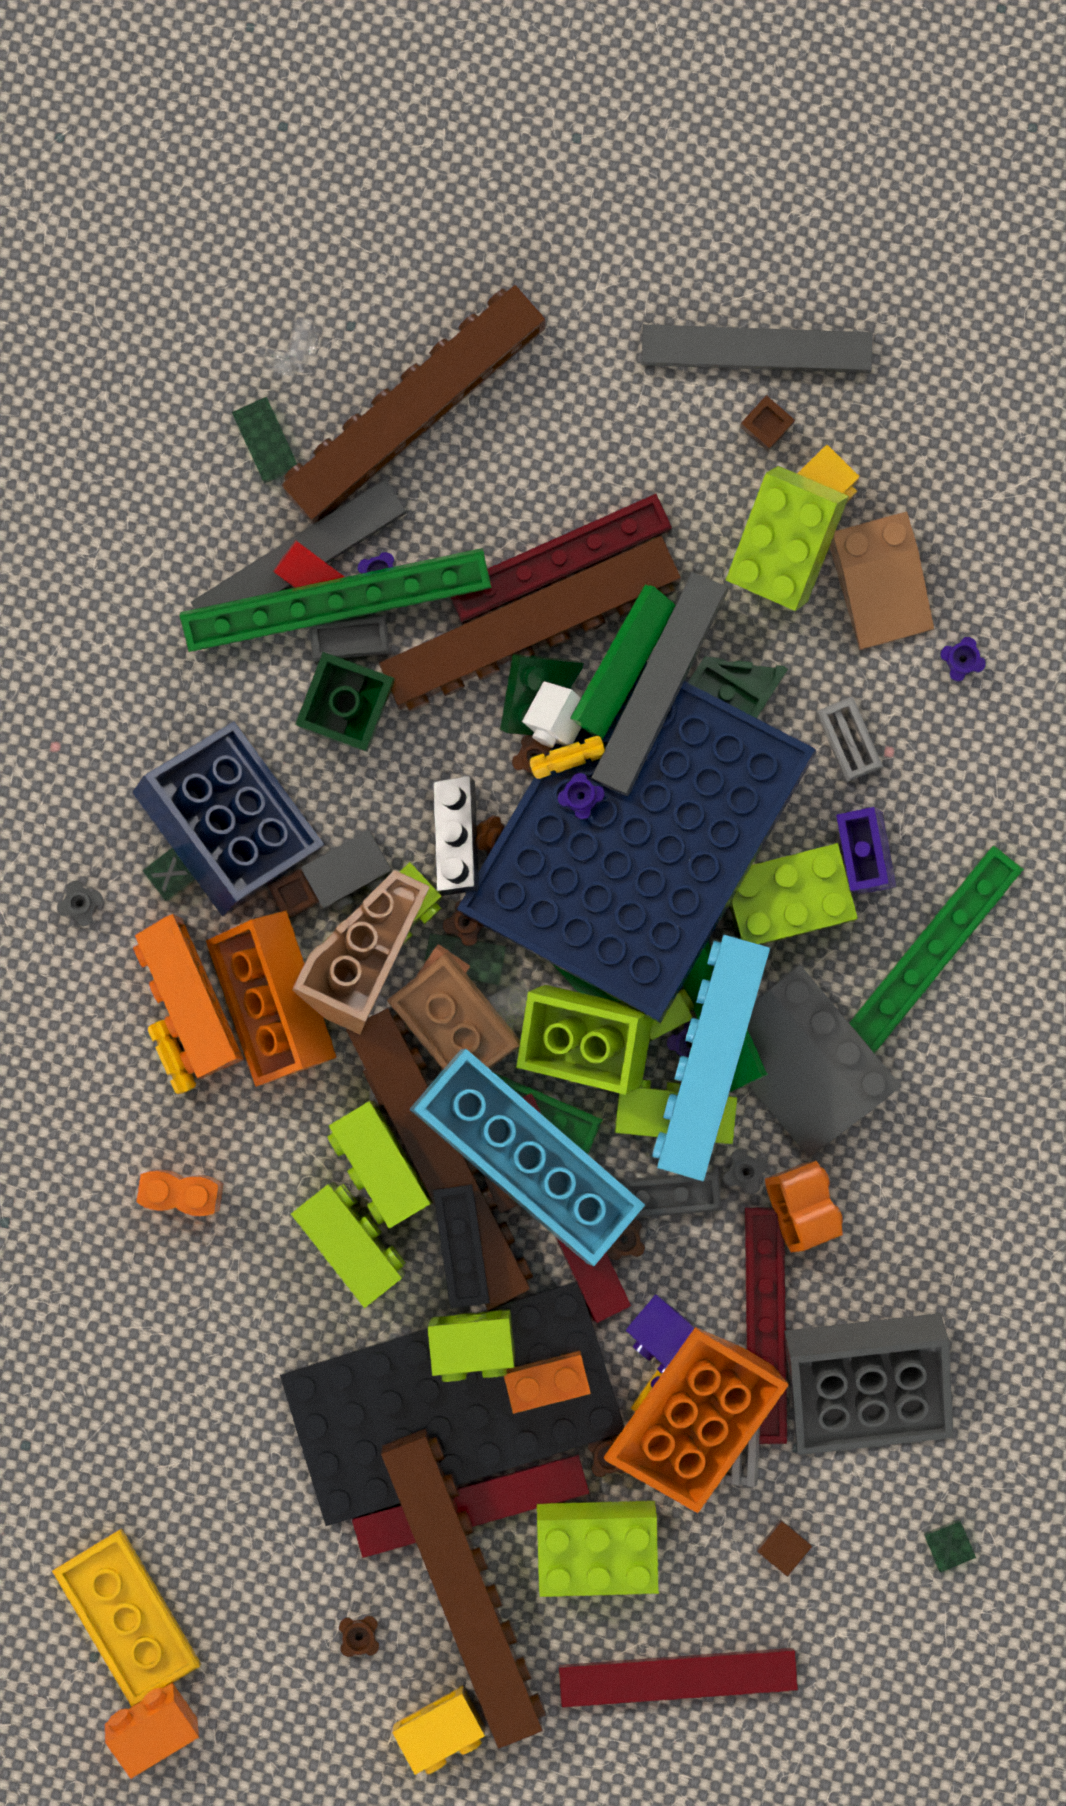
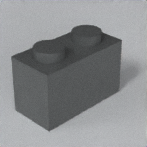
(347, 871)

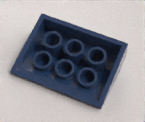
(227, 817)

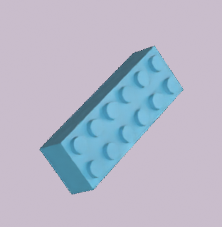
(712, 1058)
(527, 1157)

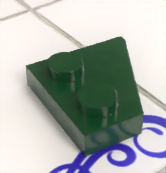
(524, 682)
(738, 682)

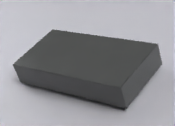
(351, 638)

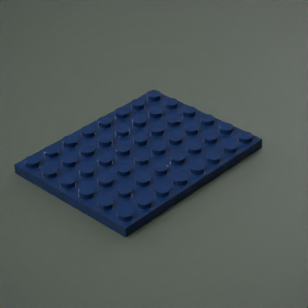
(648, 873)

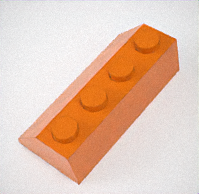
(257, 975)
(188, 996)

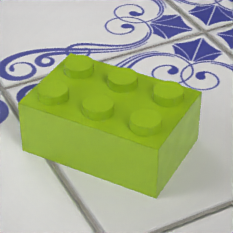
(786, 538)
(793, 896)
(584, 1039)
(379, 1164)
(350, 1242)
(471, 1344)
(597, 1548)

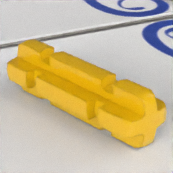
(567, 757)
(169, 1054)

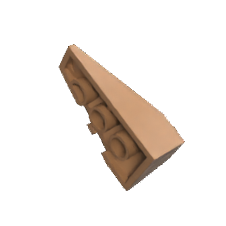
(353, 963)

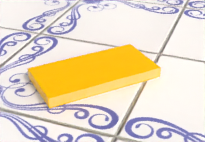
(126, 1617)

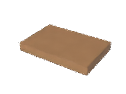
(453, 1015)

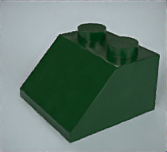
(344, 702)

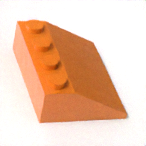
(697, 1418)

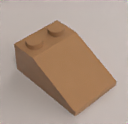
(882, 580)

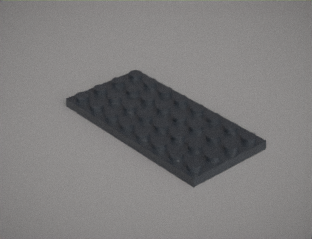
(387, 1391)

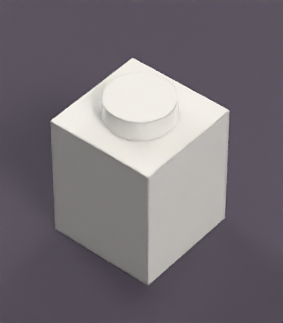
(551, 715)

